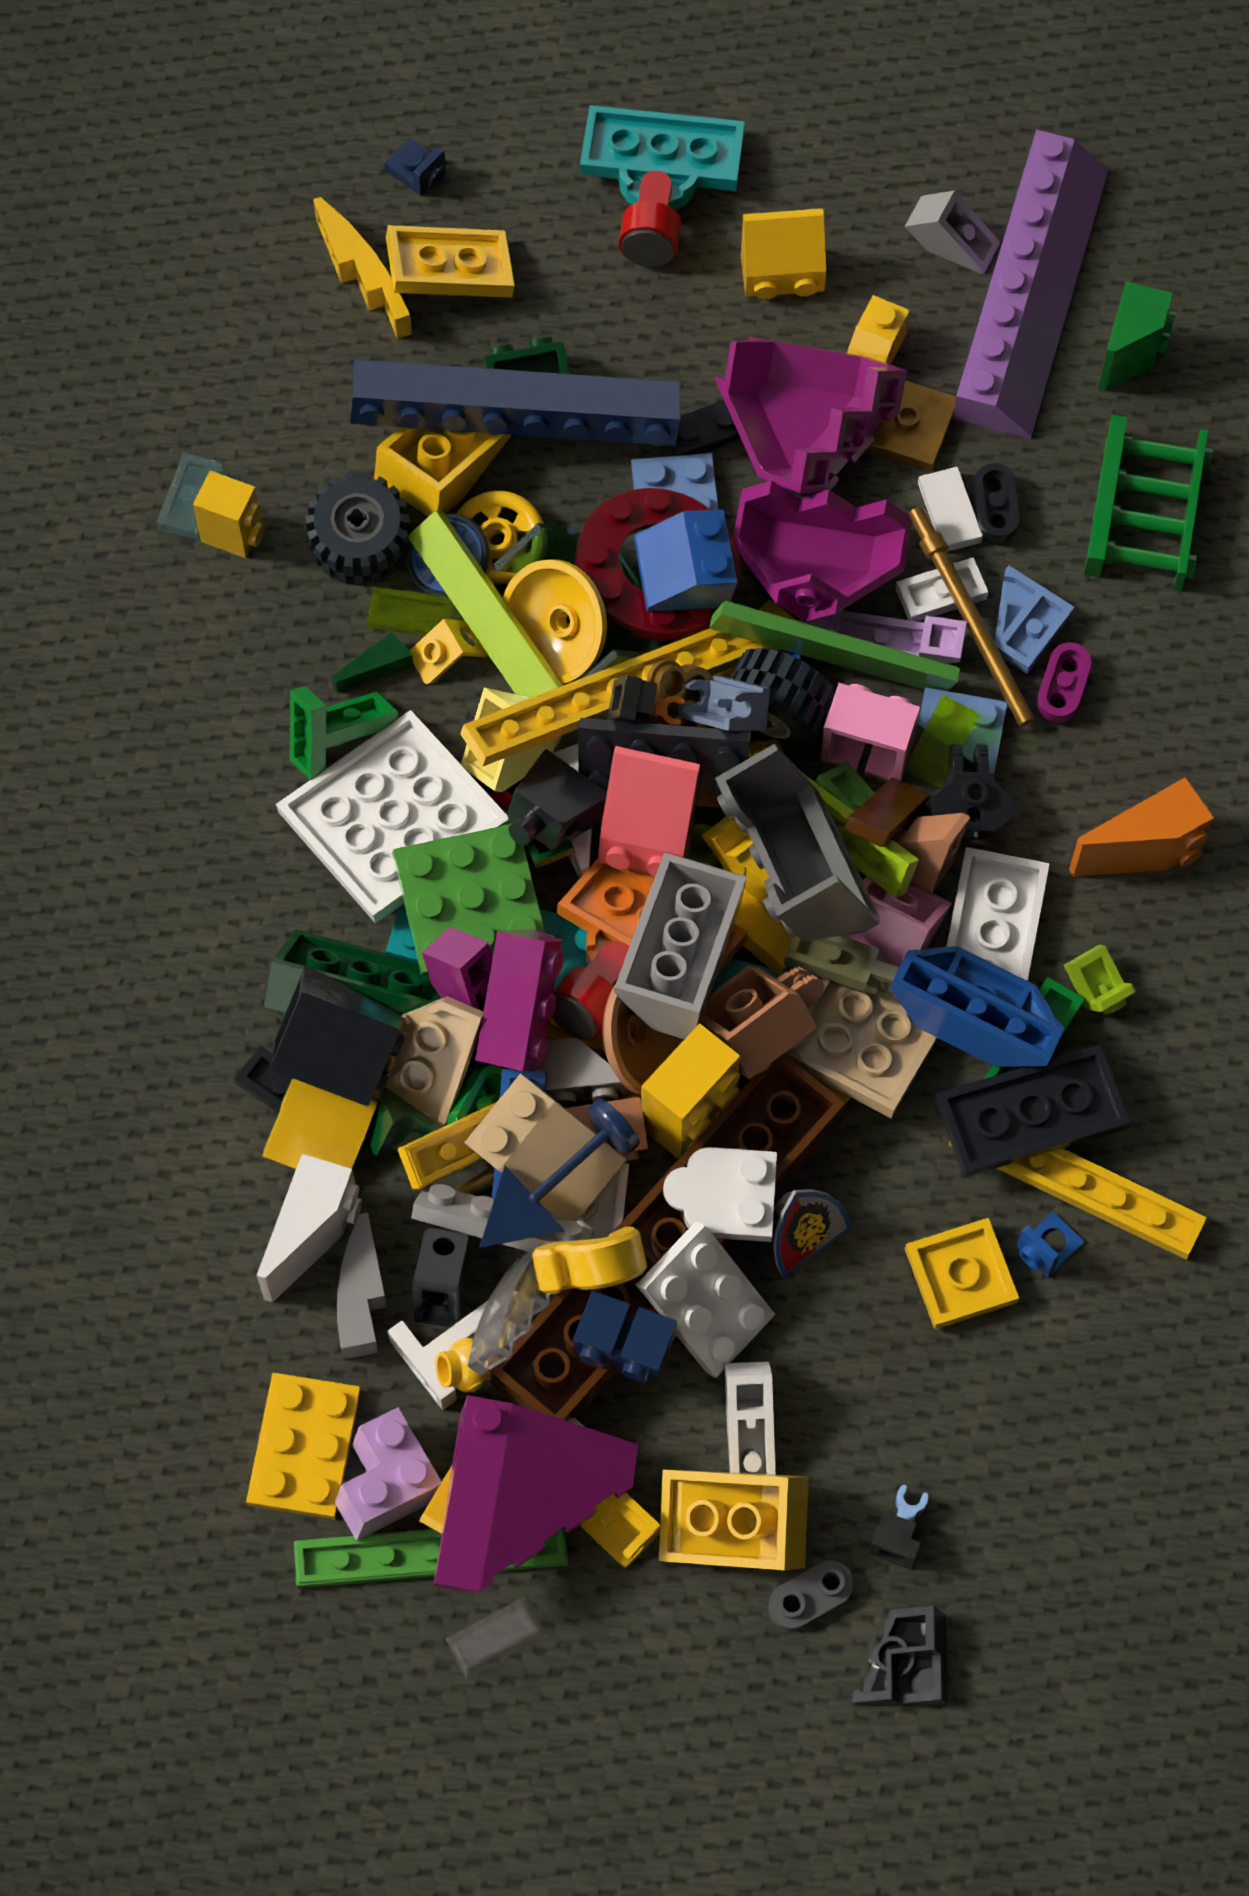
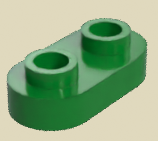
(473, 1096)

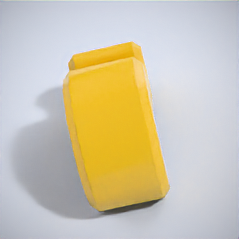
(590, 1262)

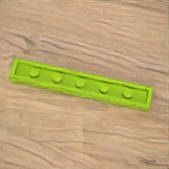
(482, 607)

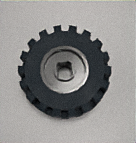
(360, 528)

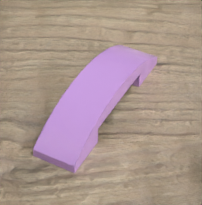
(934, 639)

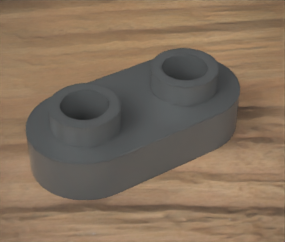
(811, 1594)

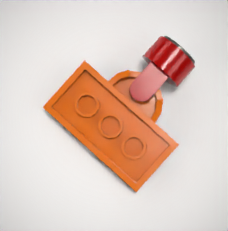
(608, 907)

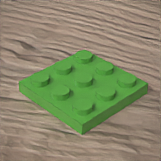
(467, 883)

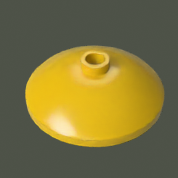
(541, 601)

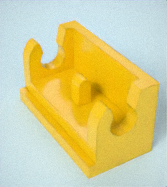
(622, 1528)

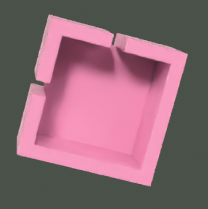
(870, 718)

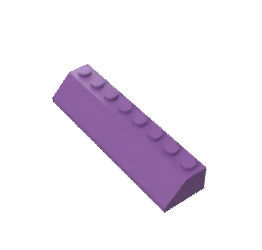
(1031, 287)

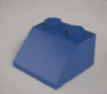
(686, 562)

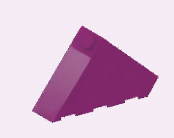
(518, 1484)

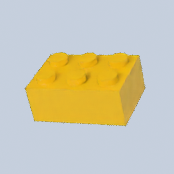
(689, 1090)

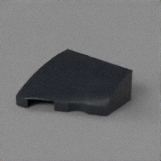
(908, 1661)

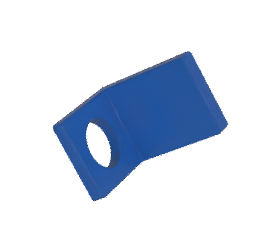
(1038, 1253)

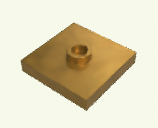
(918, 427)

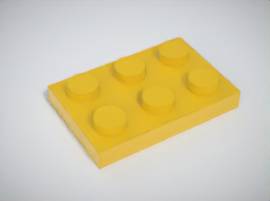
(449, 261)
(303, 1446)

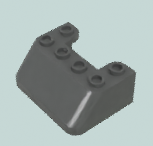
(799, 845)

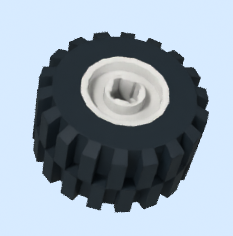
(797, 697)

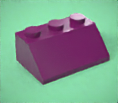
(520, 999)

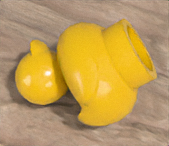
(453, 1370)

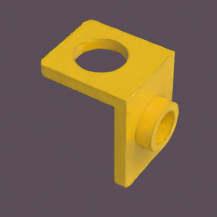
(443, 648)

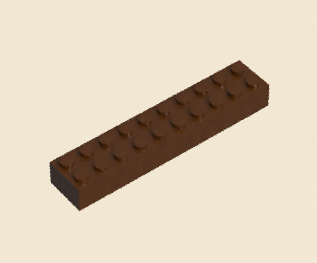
(774, 1112)

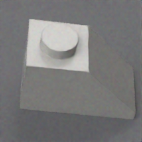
(952, 231)

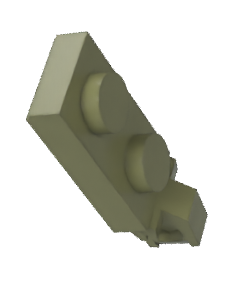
(843, 962)

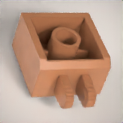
(762, 1014)

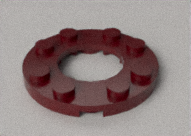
(599, 559)

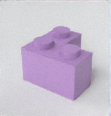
(396, 1477)

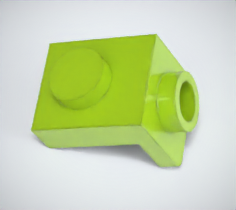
(1098, 981)

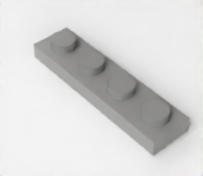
(469, 1214)

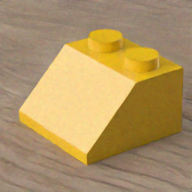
(783, 253)

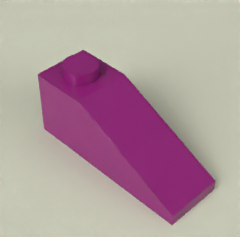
(460, 967)

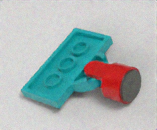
(658, 170)

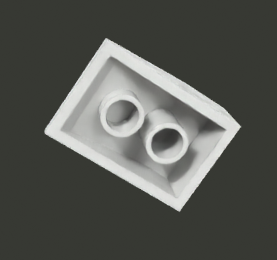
(309, 1223)

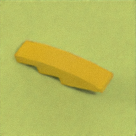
(357, 260)

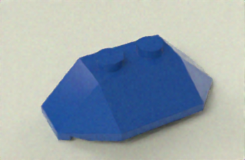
(977, 1007)

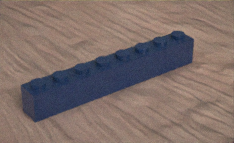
(515, 402)

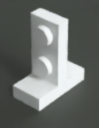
(422, 1359)

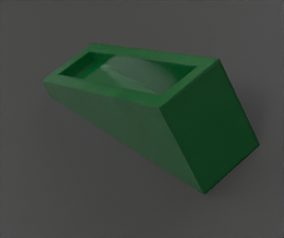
(379, 660)

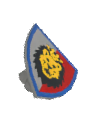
(806, 1226)

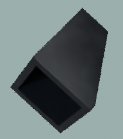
(336, 1039)

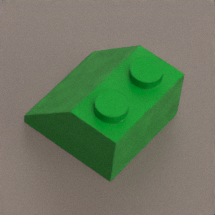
(1138, 334)

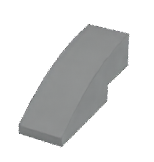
(359, 1292)

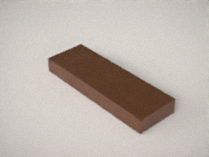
(886, 812)

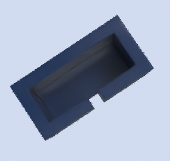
(624, 1340)

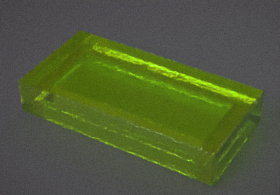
(407, 611)
(948, 724)

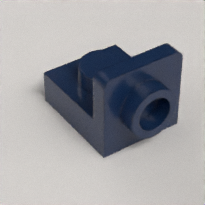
(417, 166)

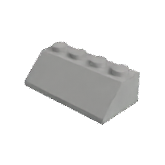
(680, 944)

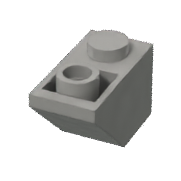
(578, 1074)

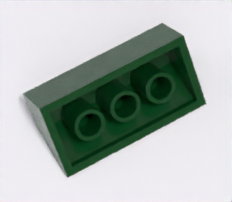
(372, 973)

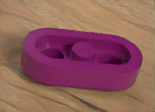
(1062, 684)

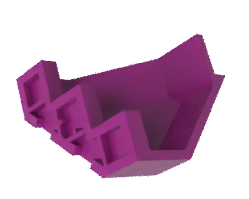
(806, 408)
(819, 548)

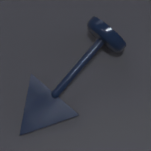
(519, 1214)

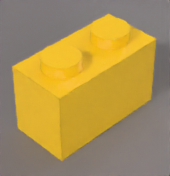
(228, 514)

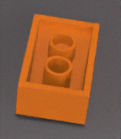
(1147, 837)

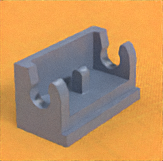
(727, 704)

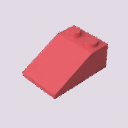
(647, 810)

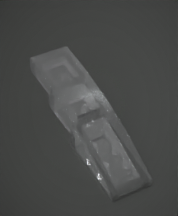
(507, 1315)

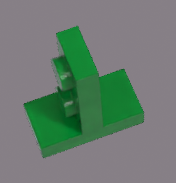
(319, 727)

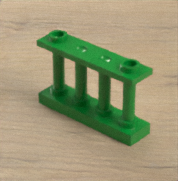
(1110, 515)

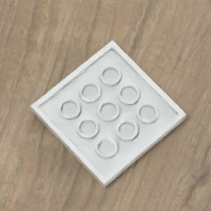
(385, 797)

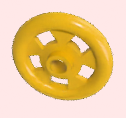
(491, 505)

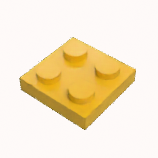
(961, 1273)

